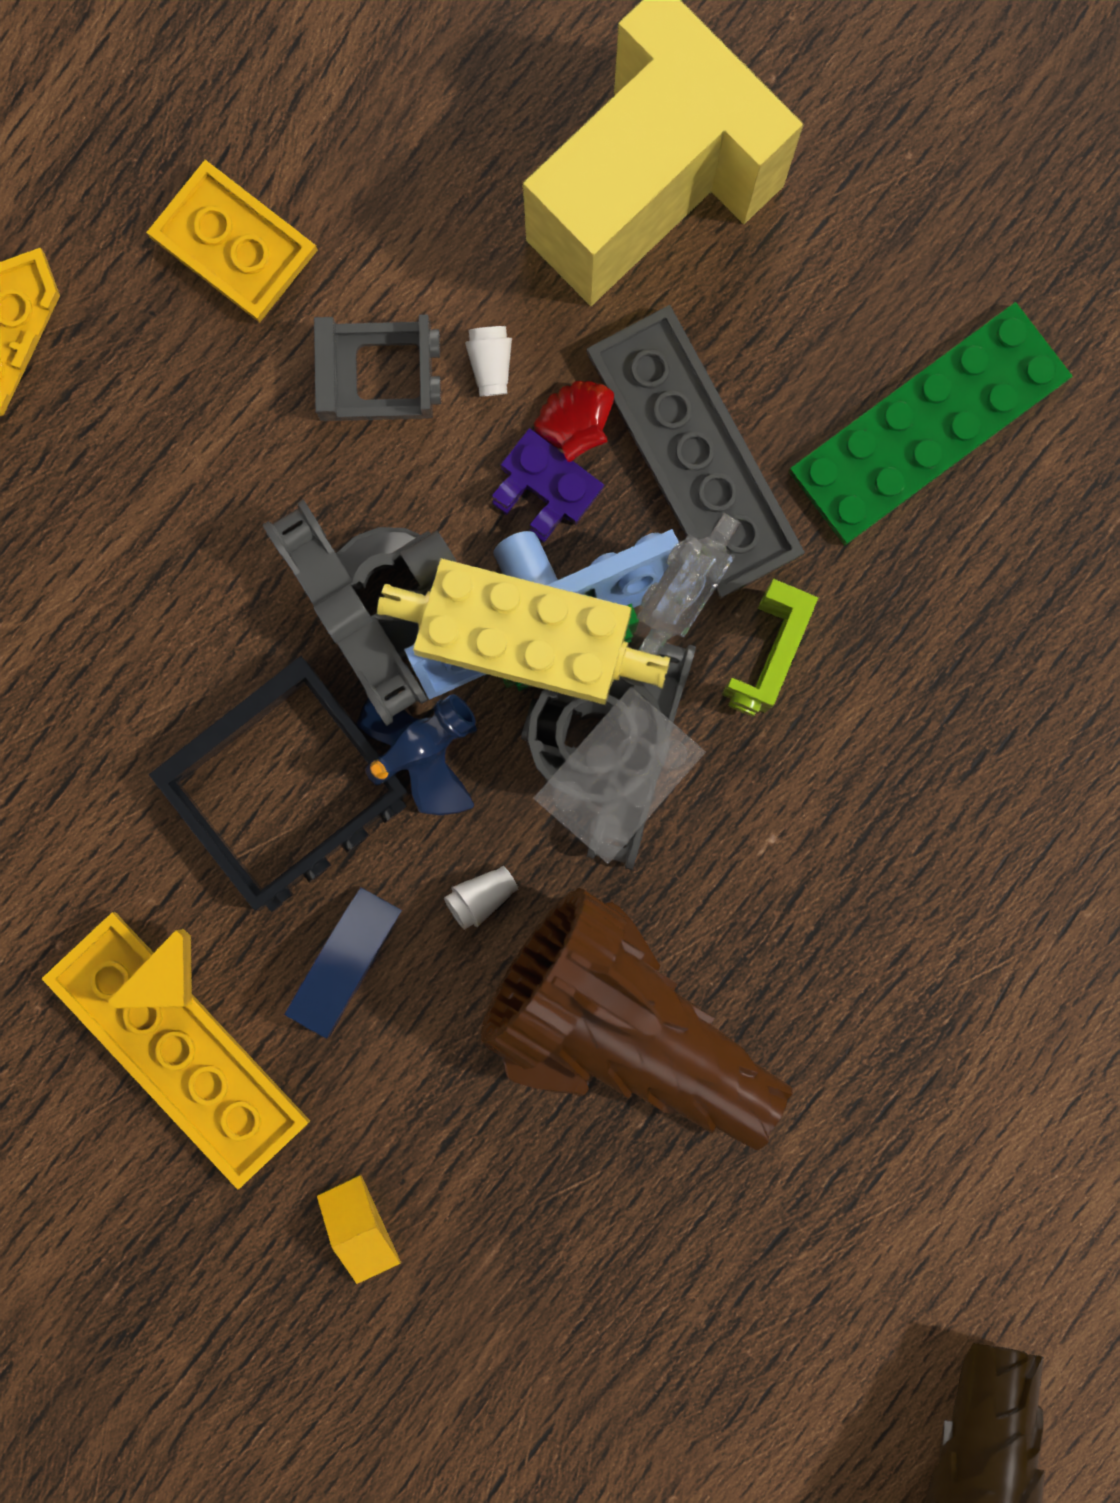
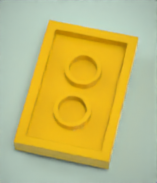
(232, 241)

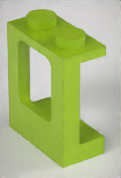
(795, 609)

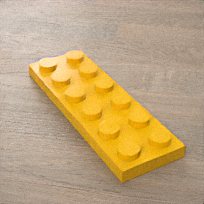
(178, 1056)

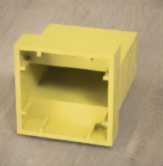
(676, 130)

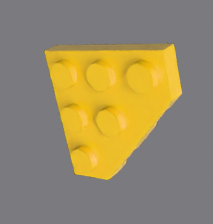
(26, 305)

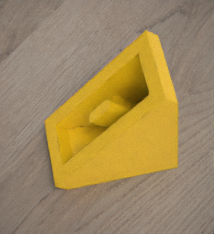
(162, 979)
(357, 1230)

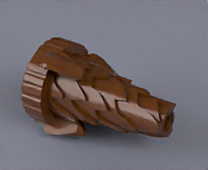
(594, 1004)

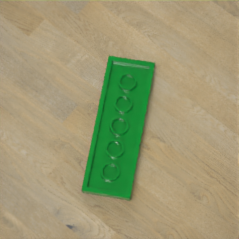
(930, 423)

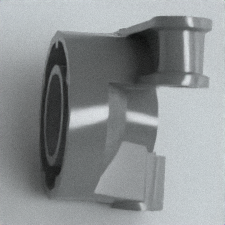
(333, 584)
(552, 714)

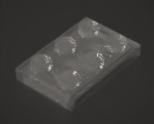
(619, 775)

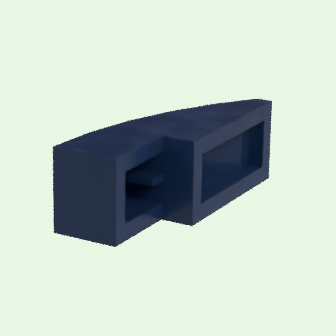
(343, 963)

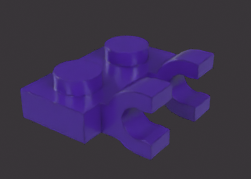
(549, 476)

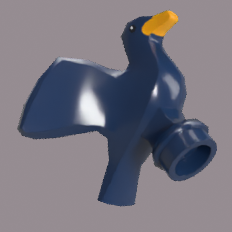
(421, 748)

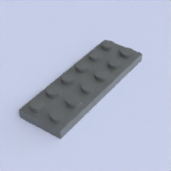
(693, 445)

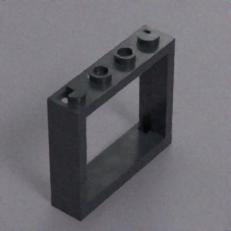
(228, 729)

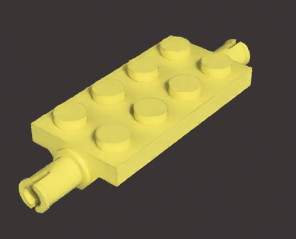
(523, 632)

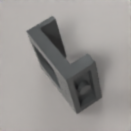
(337, 369)

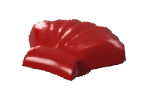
(575, 418)

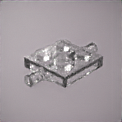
(686, 585)

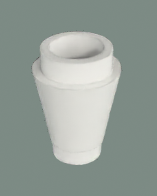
(490, 359)
(479, 897)

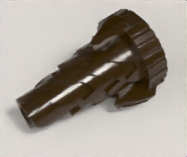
(994, 1431)

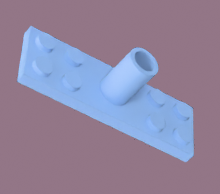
(611, 577)

